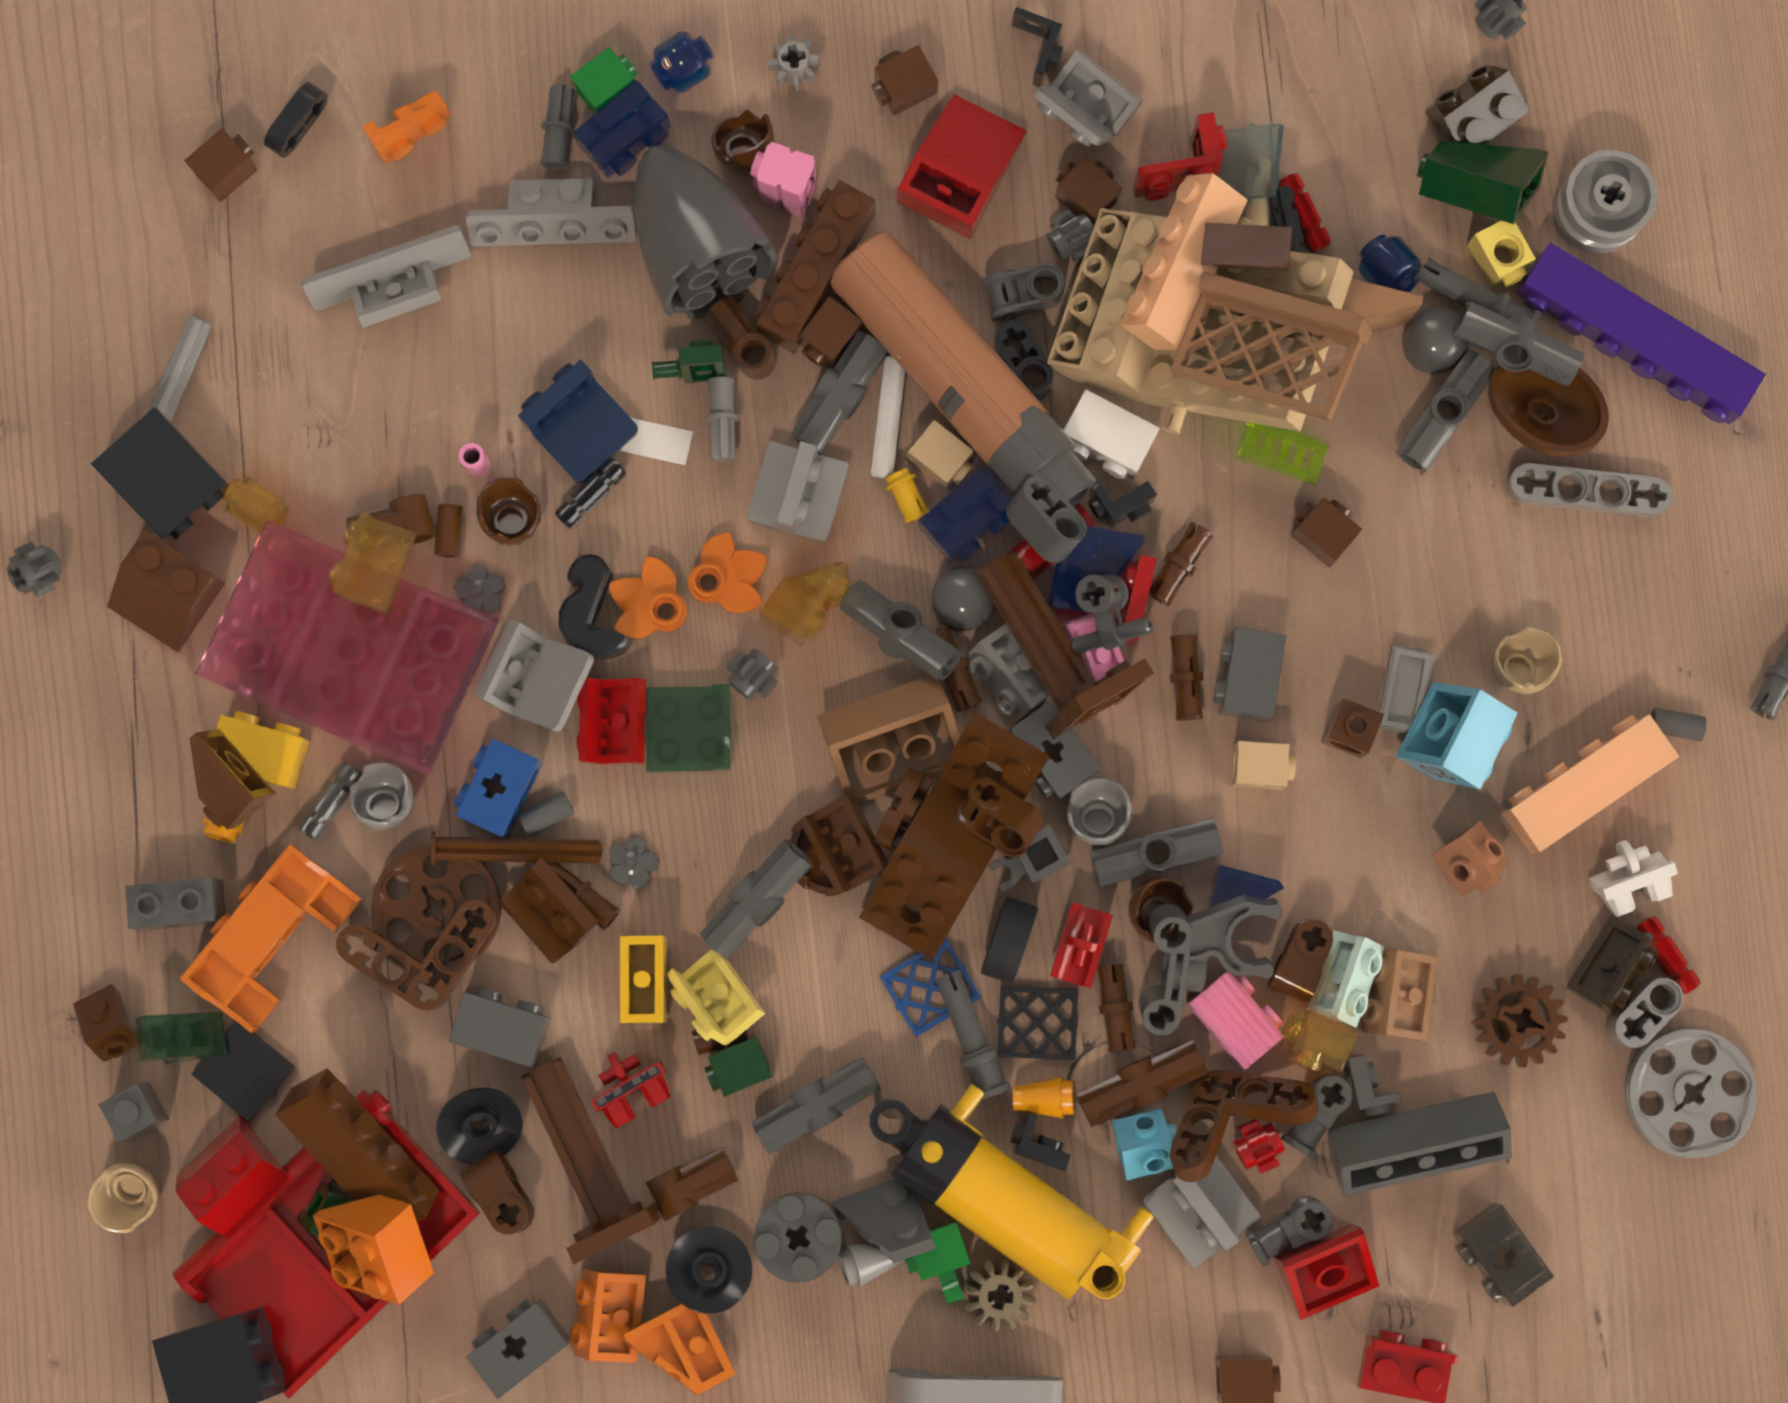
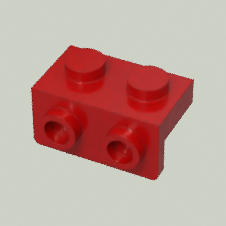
(612, 721)

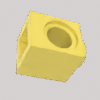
(1507, 237)

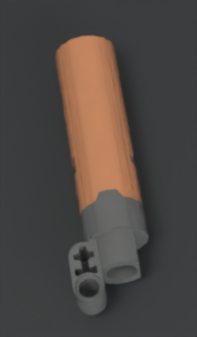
(971, 390)

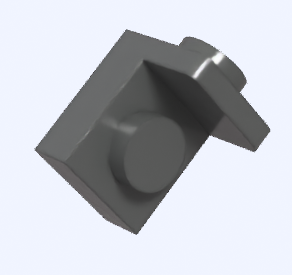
(1362, 1080)

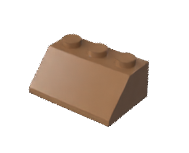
(888, 734)

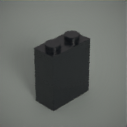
(160, 475)
(221, 1361)

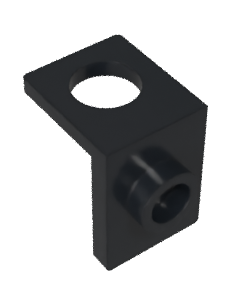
(1049, 30)

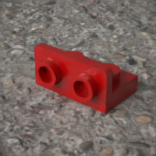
(1406, 1368)

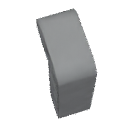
(924, 1387)

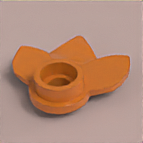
(734, 575)
(644, 598)

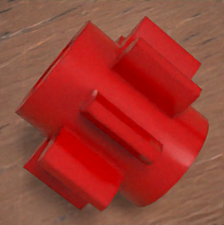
(1258, 1146)

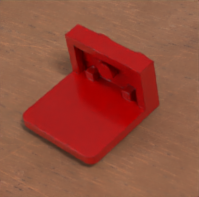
(1207, 144)

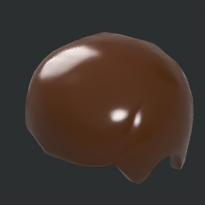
(740, 138)
(508, 511)
(1152, 895)

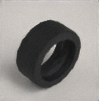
(1009, 940)

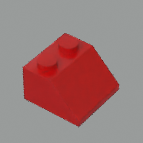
(228, 1177)

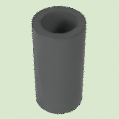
(1680, 724)
(546, 813)

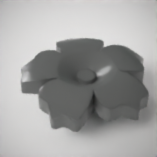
(481, 590)
(632, 863)

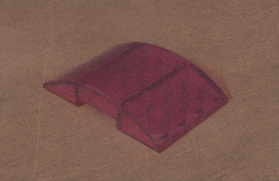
(340, 665)

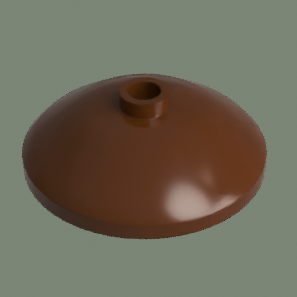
(1548, 414)

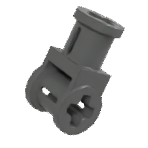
(1306, 1136)
(1289, 1231)

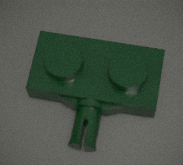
(694, 363)

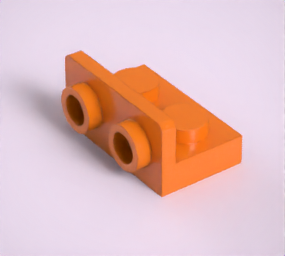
(607, 1309)

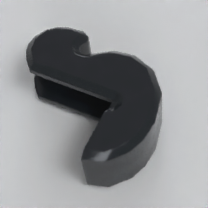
(583, 607)

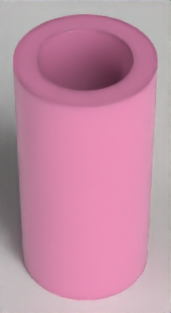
(471, 451)

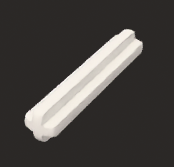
(888, 419)

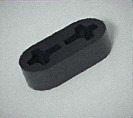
(295, 119)

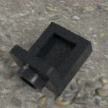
(1131, 506)

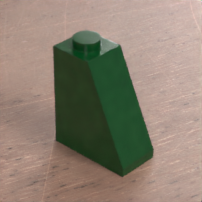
(1483, 177)

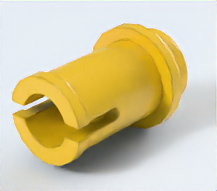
(906, 495)

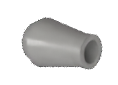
(863, 1263)

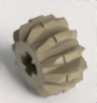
(1008, 1307)

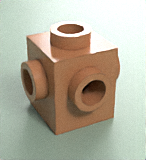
(1472, 860)

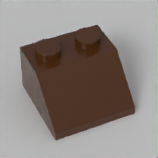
(163, 591)

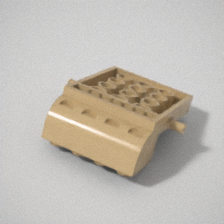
(1109, 358)

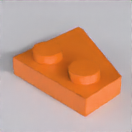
(411, 123)
(683, 1347)

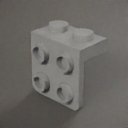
(1088, 101)
(533, 676)

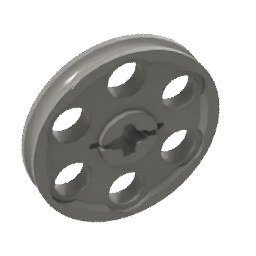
(1711, 1095)

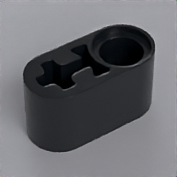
(1029, 347)

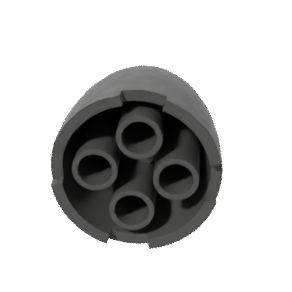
(696, 234)

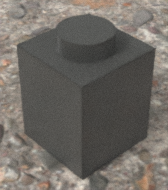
(133, 1112)

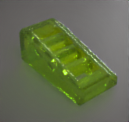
(1262, 459)

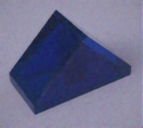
(1231, 883)

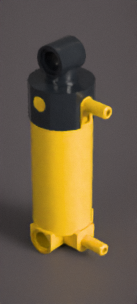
(1005, 1202)

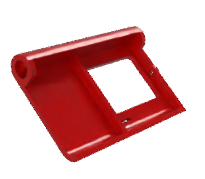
(283, 1267)

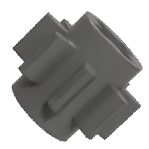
(1500, 17)
(1070, 235)
(34, 569)
(752, 674)

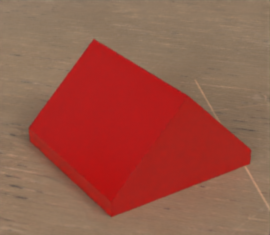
(1328, 1270)

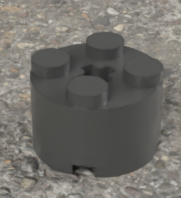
(804, 1261)

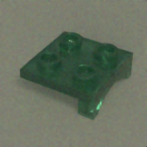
(688, 729)

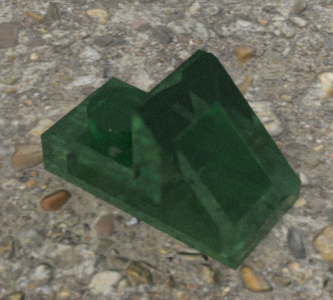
(180, 1037)

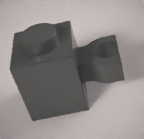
(1040, 859)

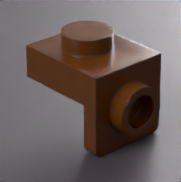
(105, 1024)

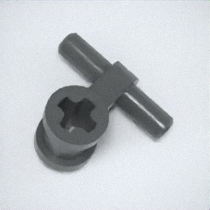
(1106, 611)

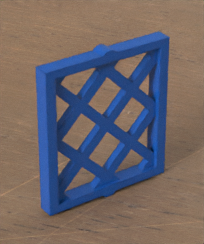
(901, 1004)

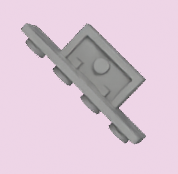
(551, 214)
(391, 279)

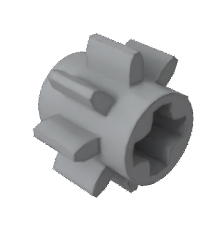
(790, 50)

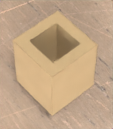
(941, 456)
(1262, 765)

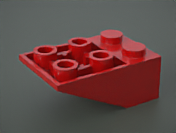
(960, 166)

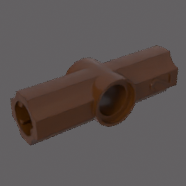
(1142, 1083)

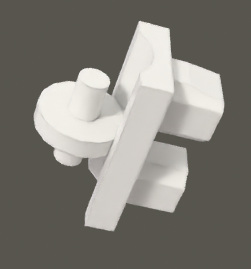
(1630, 872)

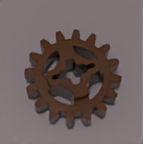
(1525, 1002)

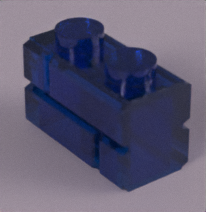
(623, 130)
(966, 516)

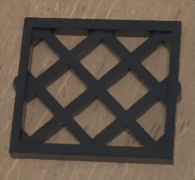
(1004, 1021)

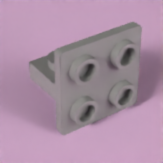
(798, 491)
(1202, 1213)

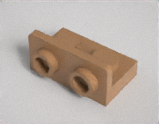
(1402, 996)

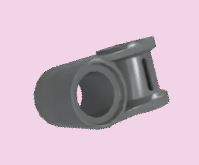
(1020, 291)

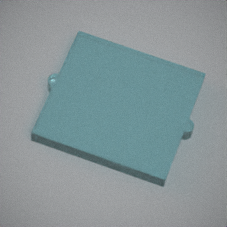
(1252, 160)

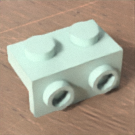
(1347, 978)

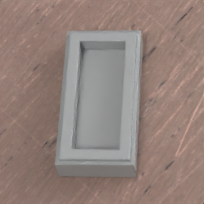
(1404, 687)

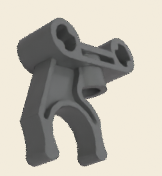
(1187, 952)

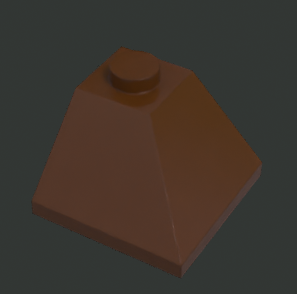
(226, 780)

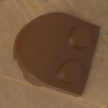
(839, 847)

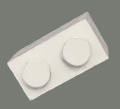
(1110, 435)

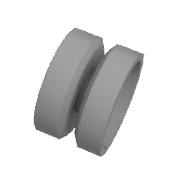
(1605, 201)

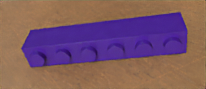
(1640, 335)

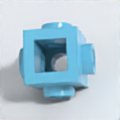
(1144, 1143)

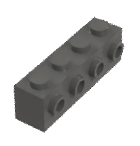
(1411, 1142)

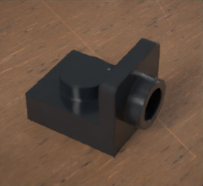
(1044, 1150)

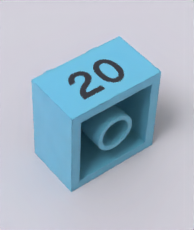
(1457, 735)

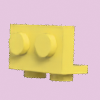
(716, 998)

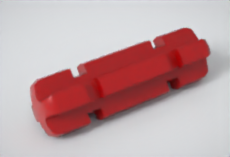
(1316, 237)
(1670, 956)

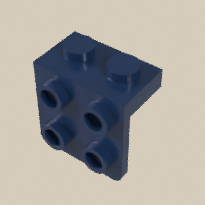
(577, 421)

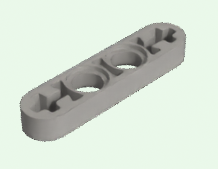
(1589, 485)

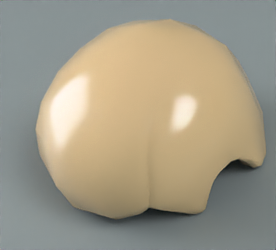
(1527, 660)
(122, 1197)

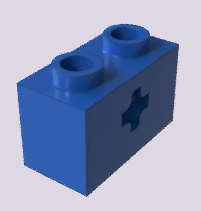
(518, 776)

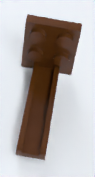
(1050, 649)
(585, 1163)

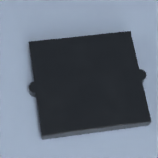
(246, 1073)

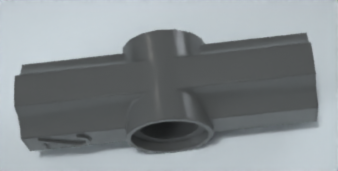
(1517, 343)
(840, 392)
(1461, 392)
(900, 630)
(1182, 844)
(756, 899)
(815, 1106)

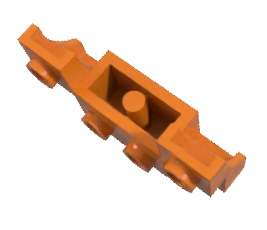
(259, 928)

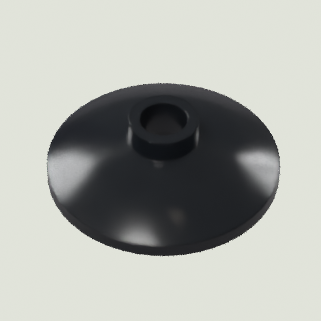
(473, 1140)
(715, 1248)

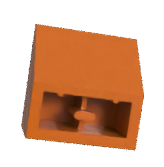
(375, 1247)

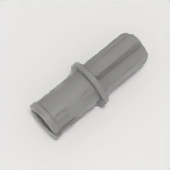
(721, 418)

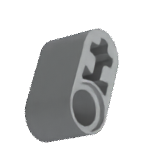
(1641, 1004)

